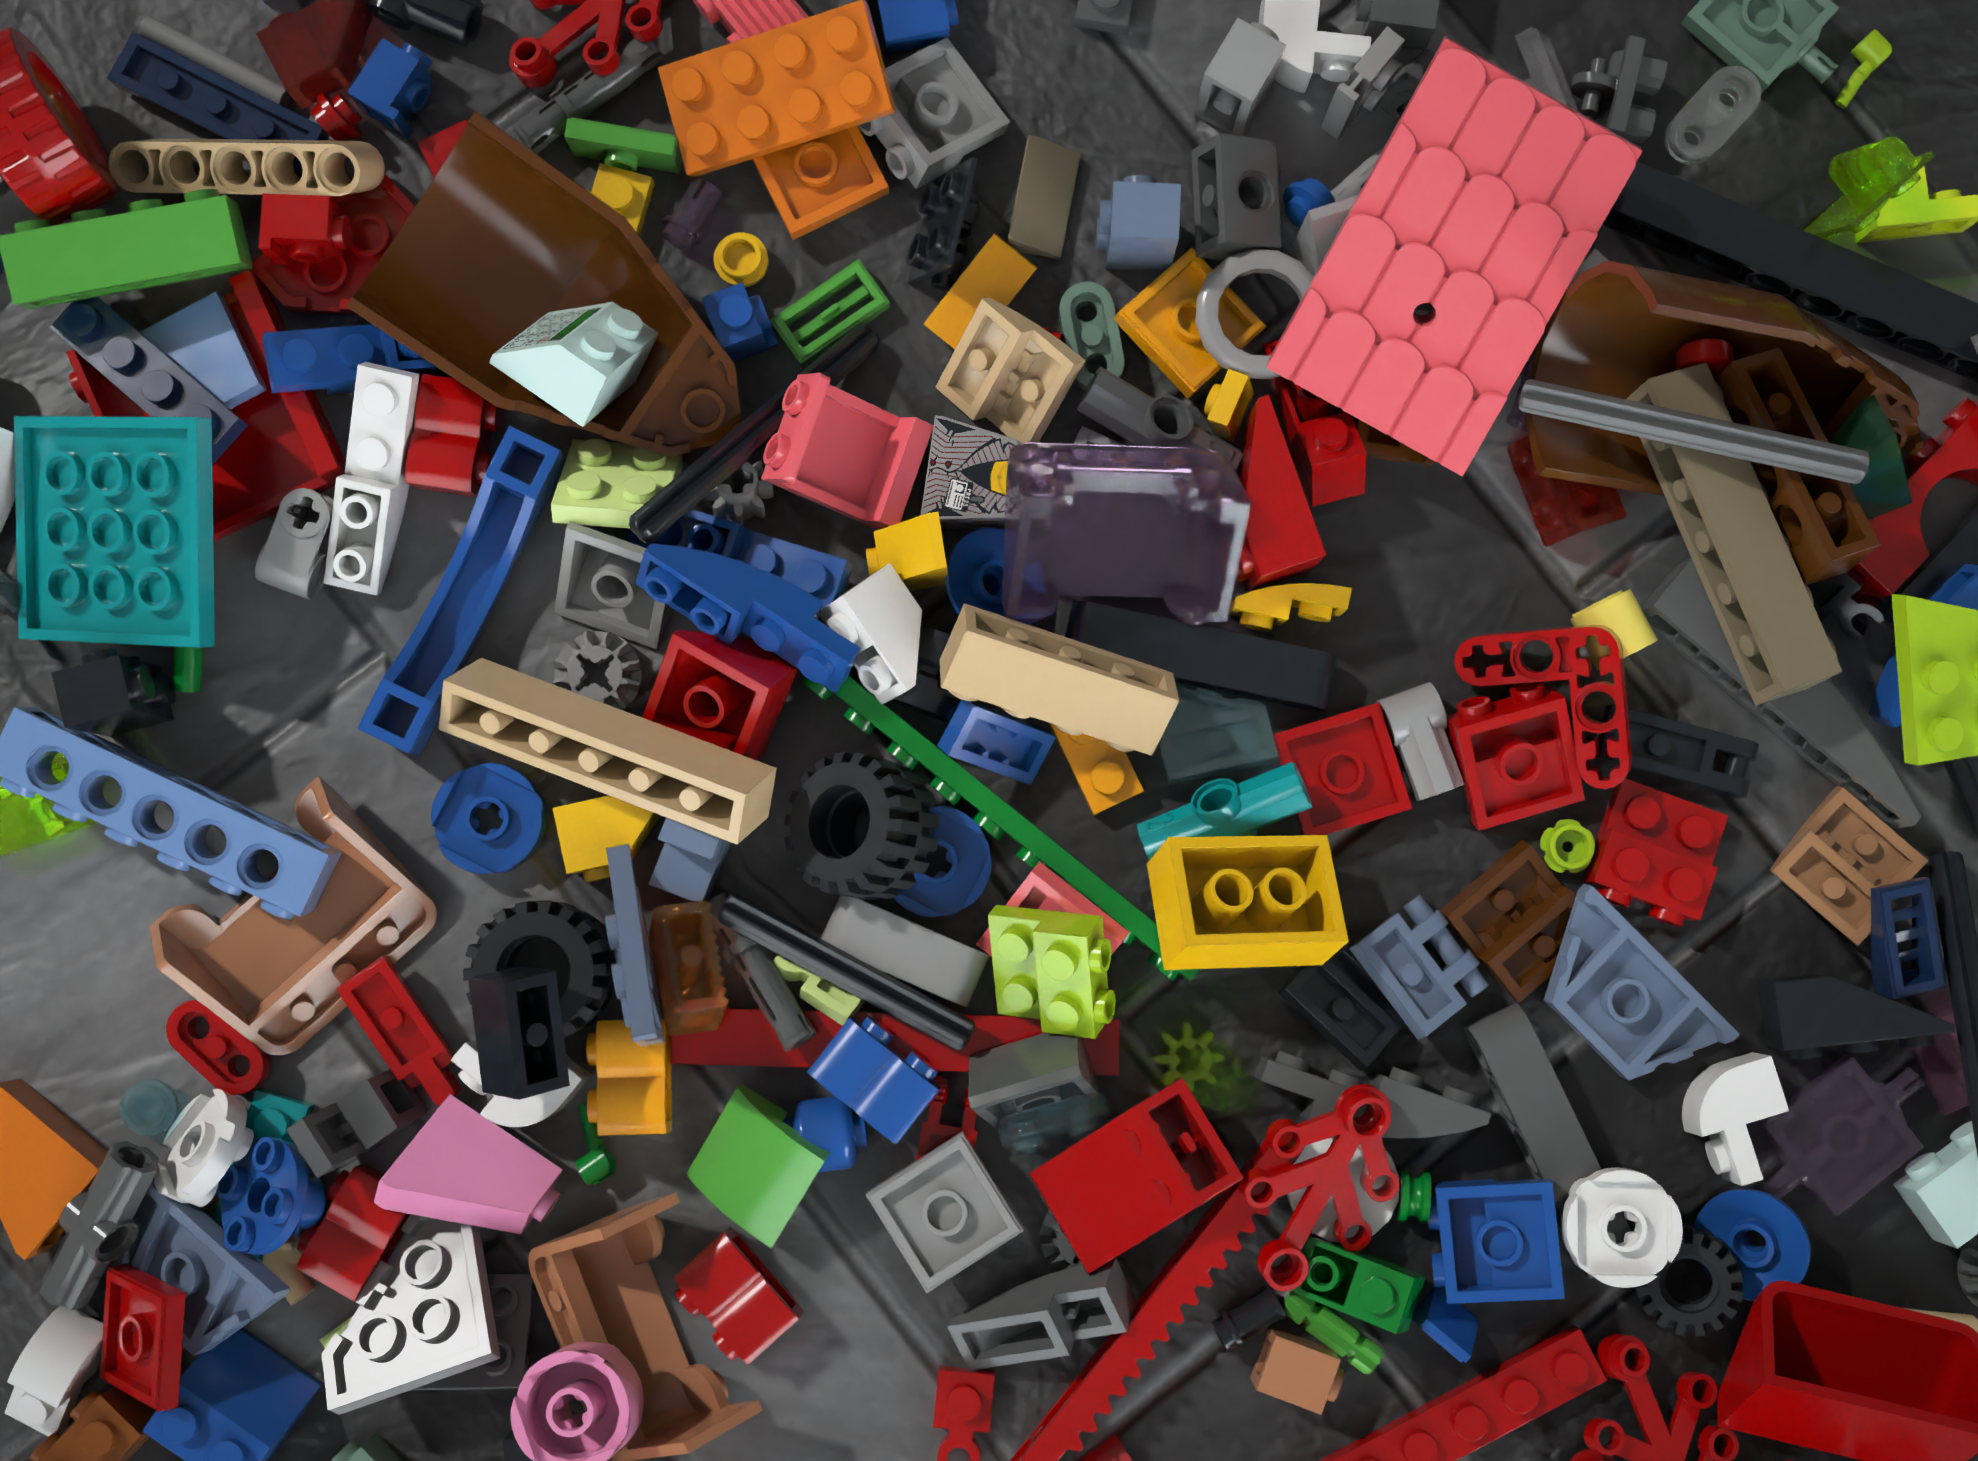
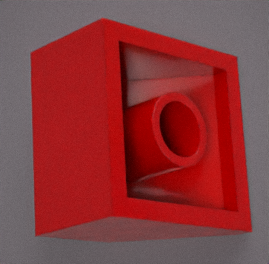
(721, 691)

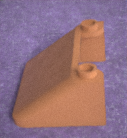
(280, 974)

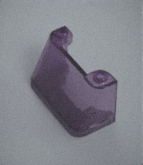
(1122, 527)

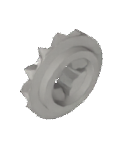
(598, 647)

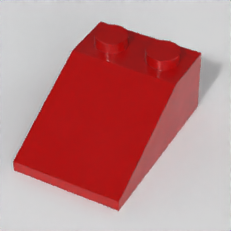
(1280, 527)

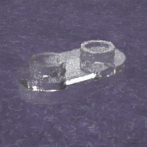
(1710, 118)

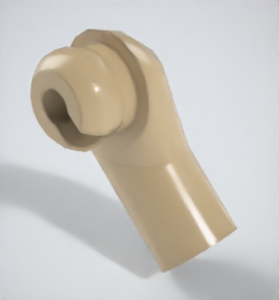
(283, 1265)

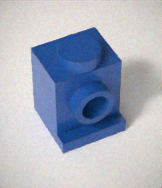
(393, 85)
(739, 322)

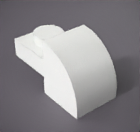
(54, 1369)

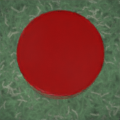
(1713, 351)

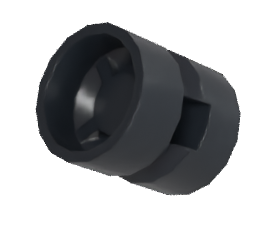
(927, 695)

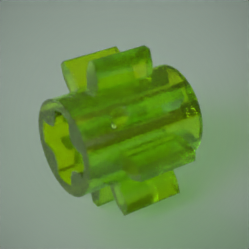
(1203, 1055)

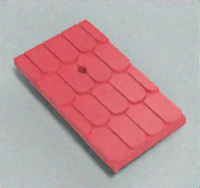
(1469, 209)

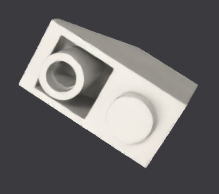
(886, 626)

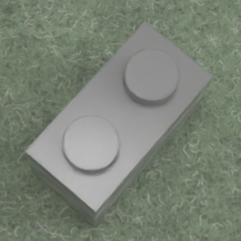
(1239, 77)

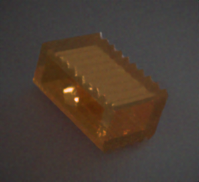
(688, 968)

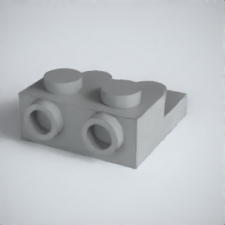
(938, 114)

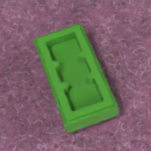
(623, 145)

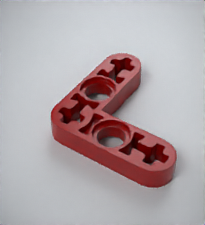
(1566, 665)

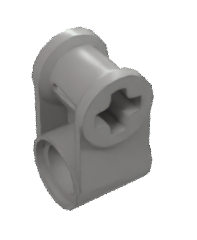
(297, 548)

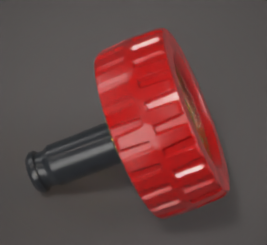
(46, 139)

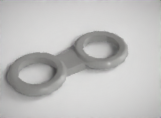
(1221, 277)

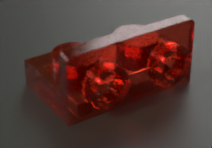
(1559, 505)

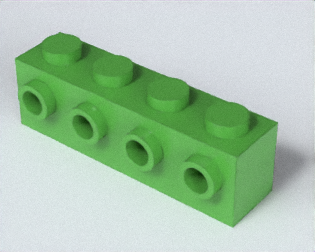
(125, 250)

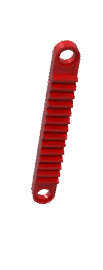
(1154, 1309)

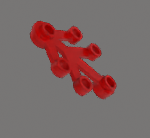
(535, 59)
(1325, 1177)
(1661, 1443)

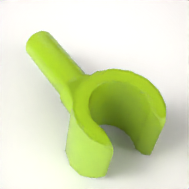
(1870, 54)

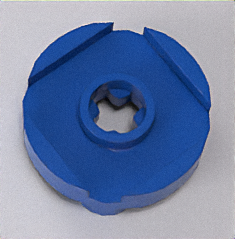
(458, 828)
(969, 871)

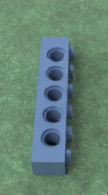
(26, 757)

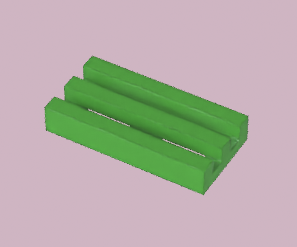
(819, 295)

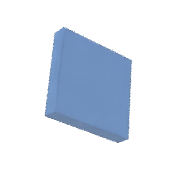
(210, 349)

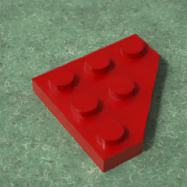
(331, 284)

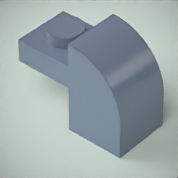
(688, 861)

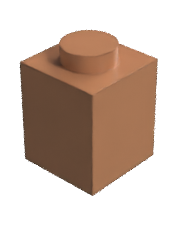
(1297, 1370)

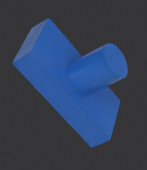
(996, 741)

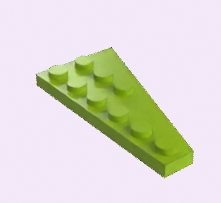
(1936, 679)

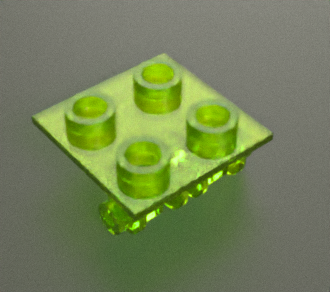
(1867, 179)

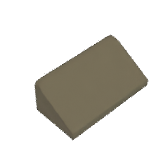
(1043, 198)

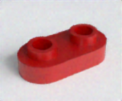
(217, 1051)

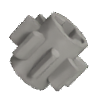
(745, 504)

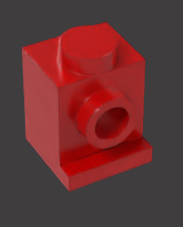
(303, 228)

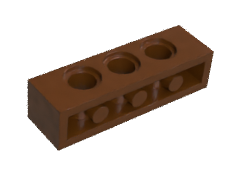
(1814, 512)

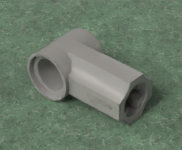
(1417, 730)

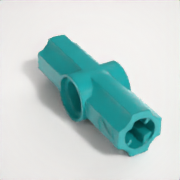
(1230, 808)

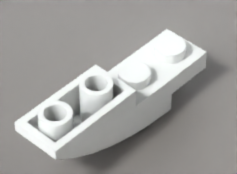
(373, 488)

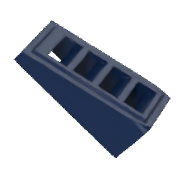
(1926, 957)

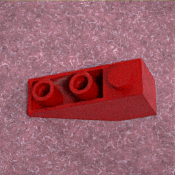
(1321, 441)

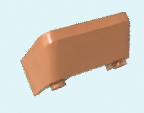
(604, 1292)

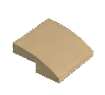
(1009, 372)

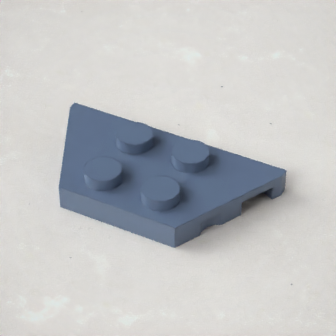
(634, 966)
(1626, 993)
(189, 1252)

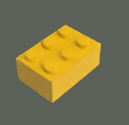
(1246, 902)

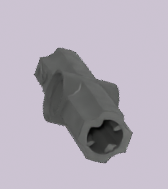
(1145, 419)
(99, 1225)

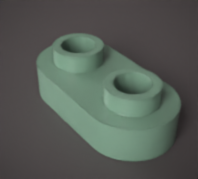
(1095, 338)

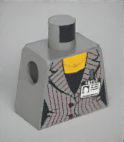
(966, 475)

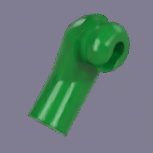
(187, 669)

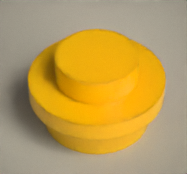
(741, 259)

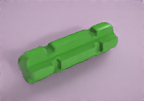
(1333, 1332)

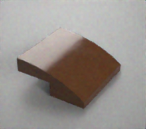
(1513, 919)

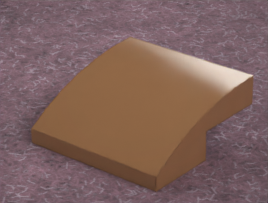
(1840, 858)

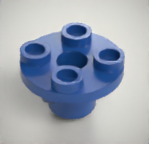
(268, 1197)

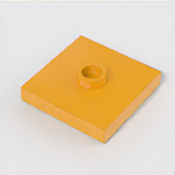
(1165, 327)

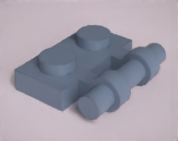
(1410, 975)

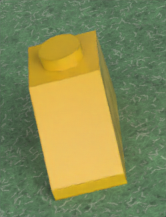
(913, 550)
(597, 824)

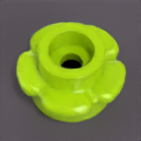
(1582, 846)

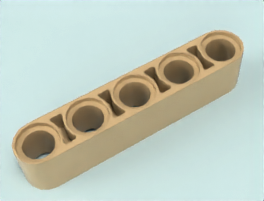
(222, 166)

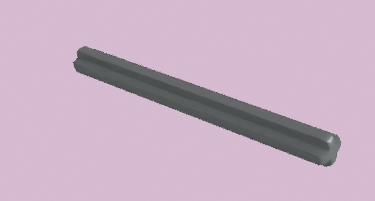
(1694, 431)

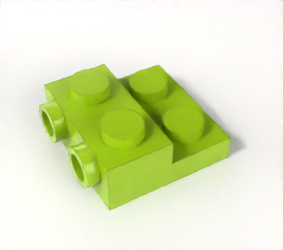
(1052, 969)

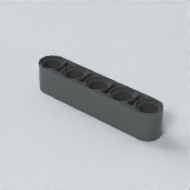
(1535, 1106)

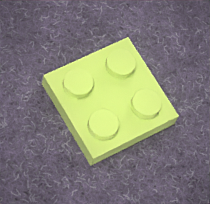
(609, 482)

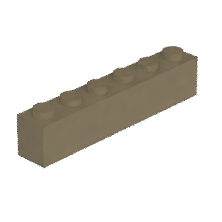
(1738, 548)

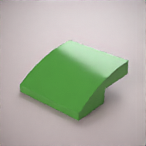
(755, 1165)

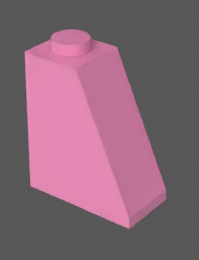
(470, 1174)

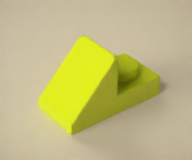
(1922, 214)

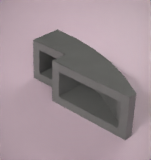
(1044, 1317)

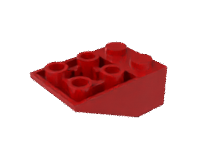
(1136, 1175)

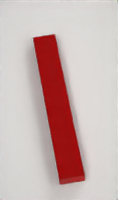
(750, 1040)

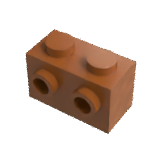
(104, 1429)

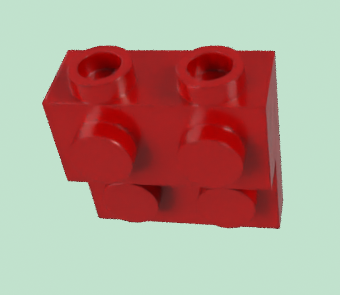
(1515, 754)
(1656, 853)

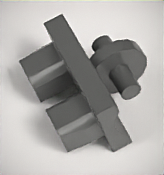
(1627, 72)

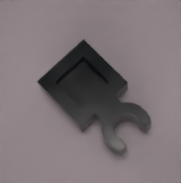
(1841, 596)

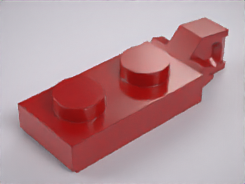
(401, 1028)

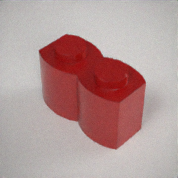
(450, 437)
(352, 1235)
(737, 1297)

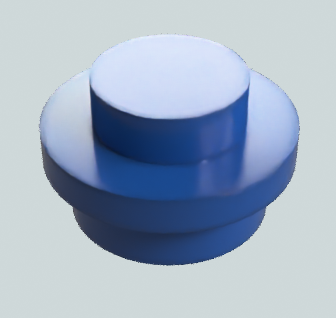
(1305, 196)

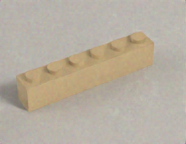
(607, 749)

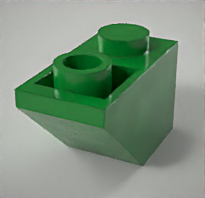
(1360, 1285)

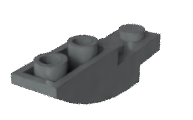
(1413, 1109)

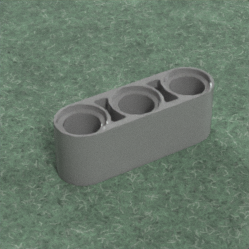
(905, 949)

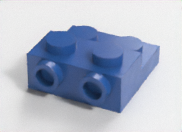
(1496, 1241)

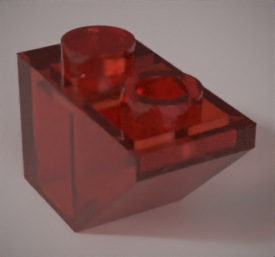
(316, 47)

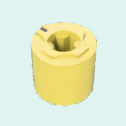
(1622, 615)

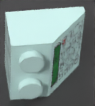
(579, 357)

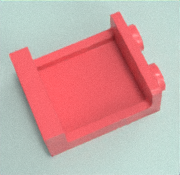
(845, 452)

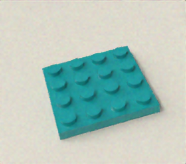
(115, 529)

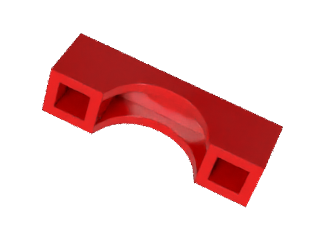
(1899, 531)

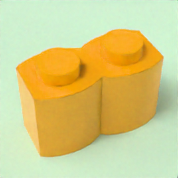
(631, 1082)

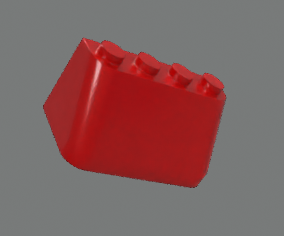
(1853, 1377)

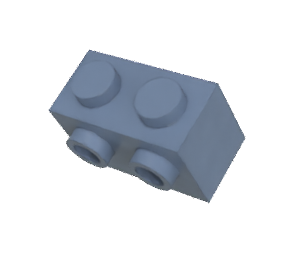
(1139, 224)

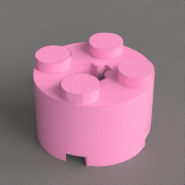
(585, 1372)

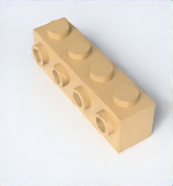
(1057, 680)

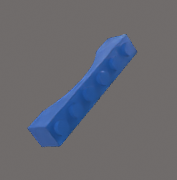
(489, 548)

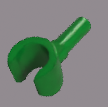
(599, 1162)

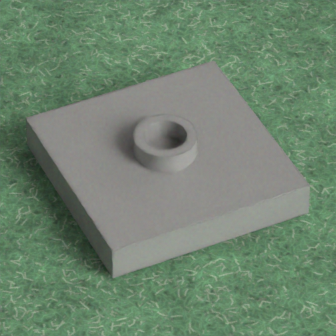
(944, 1212)

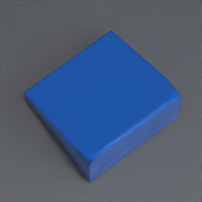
(1447, 1324)

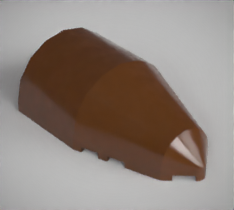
(517, 239)
(1626, 326)

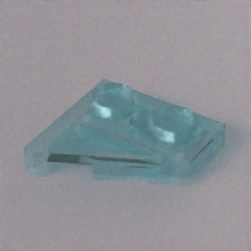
(1215, 736)

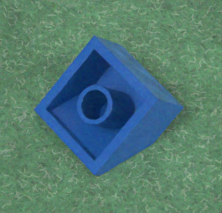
(235, 1403)

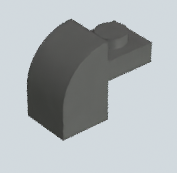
(356, 1123)

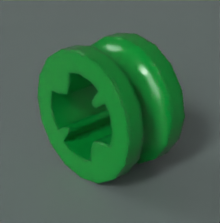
(1414, 1196)

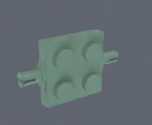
(1764, 34)

